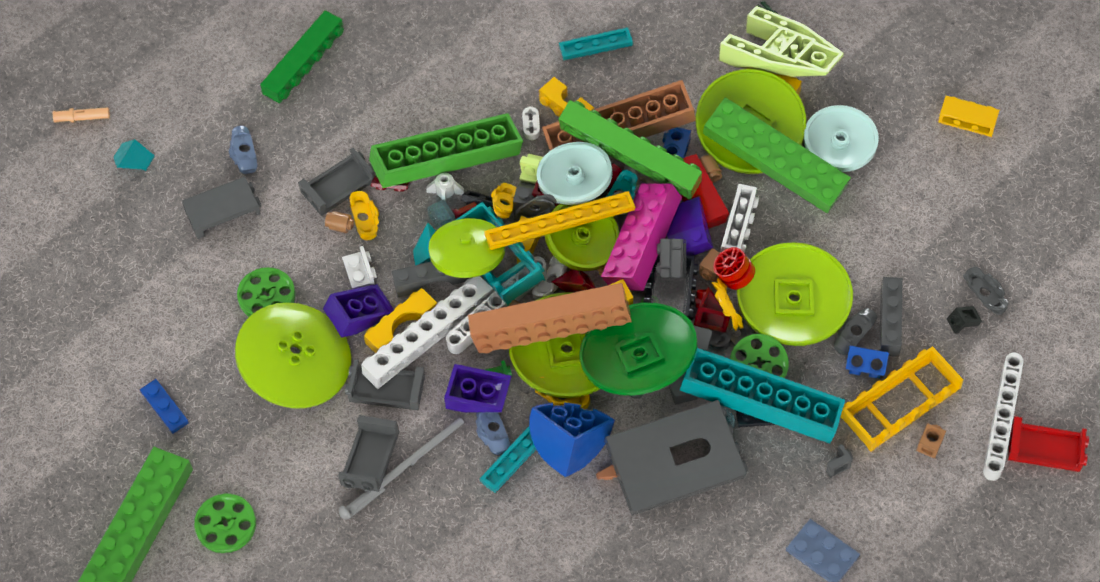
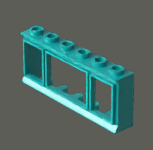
(526, 258)

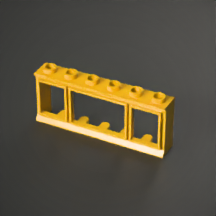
(894, 378)

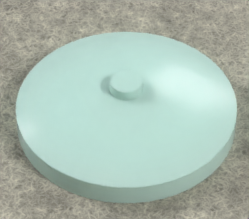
(842, 137)
(574, 173)

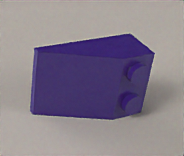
(691, 225)
(357, 309)
(476, 390)

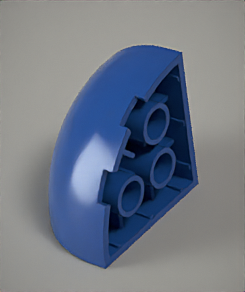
(568, 435)

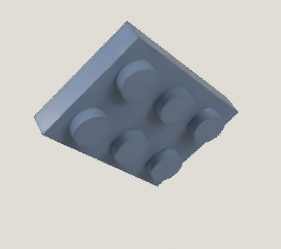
(822, 552)

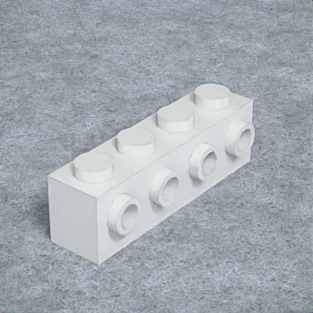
(740, 218)

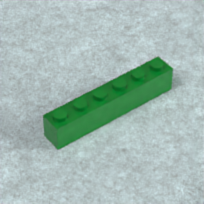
(302, 57)

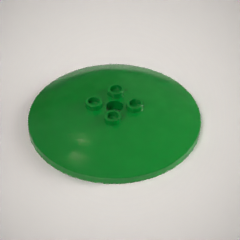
(655, 330)

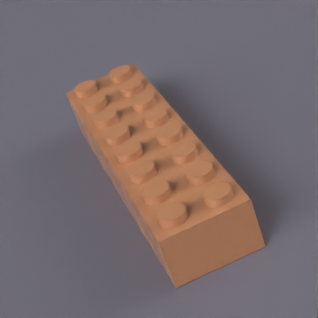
(643, 114)
(549, 318)

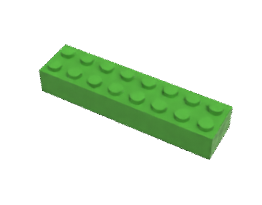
(630, 149)
(445, 150)
(776, 155)
(139, 518)

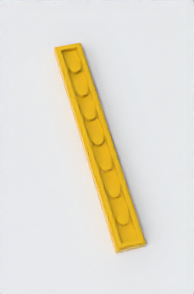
(559, 220)

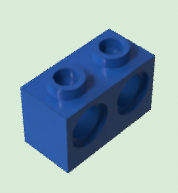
(681, 145)
(867, 356)

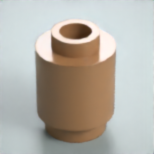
(711, 167)
(339, 221)

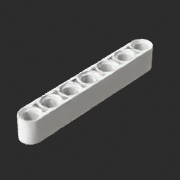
(459, 332)
(999, 423)

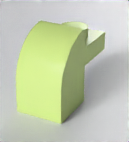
(529, 168)

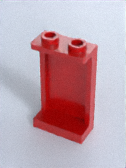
(1047, 446)

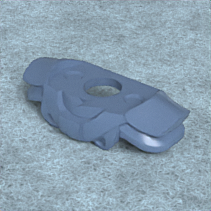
(245, 160)
(496, 440)

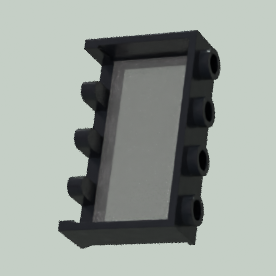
(673, 291)

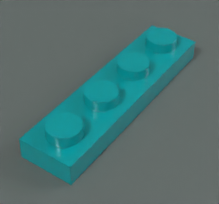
(595, 44)
(509, 462)

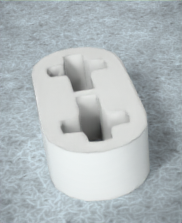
(528, 123)

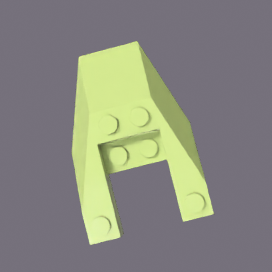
(789, 47)

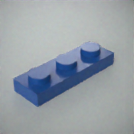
(164, 406)

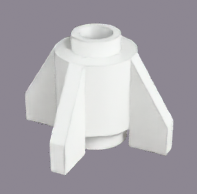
(445, 186)

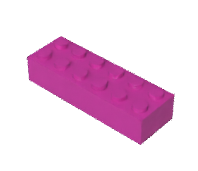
(641, 232)

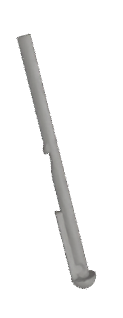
(364, 499)

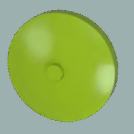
(584, 246)
(462, 249)

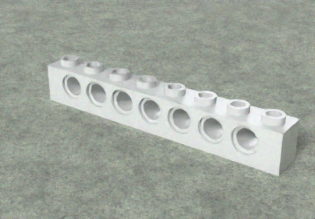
(439, 328)

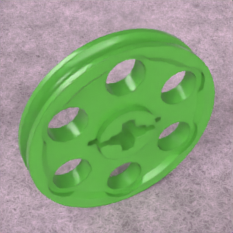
(265, 284)
(762, 353)
(216, 524)

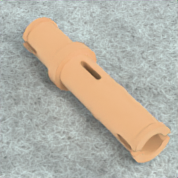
(83, 114)

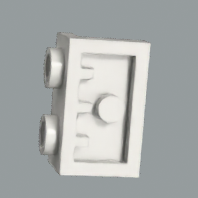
(358, 269)

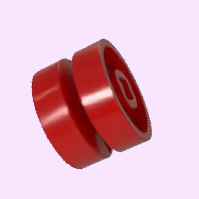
(734, 268)

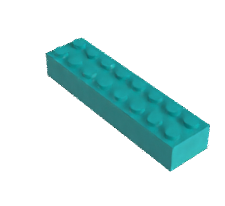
(763, 395)

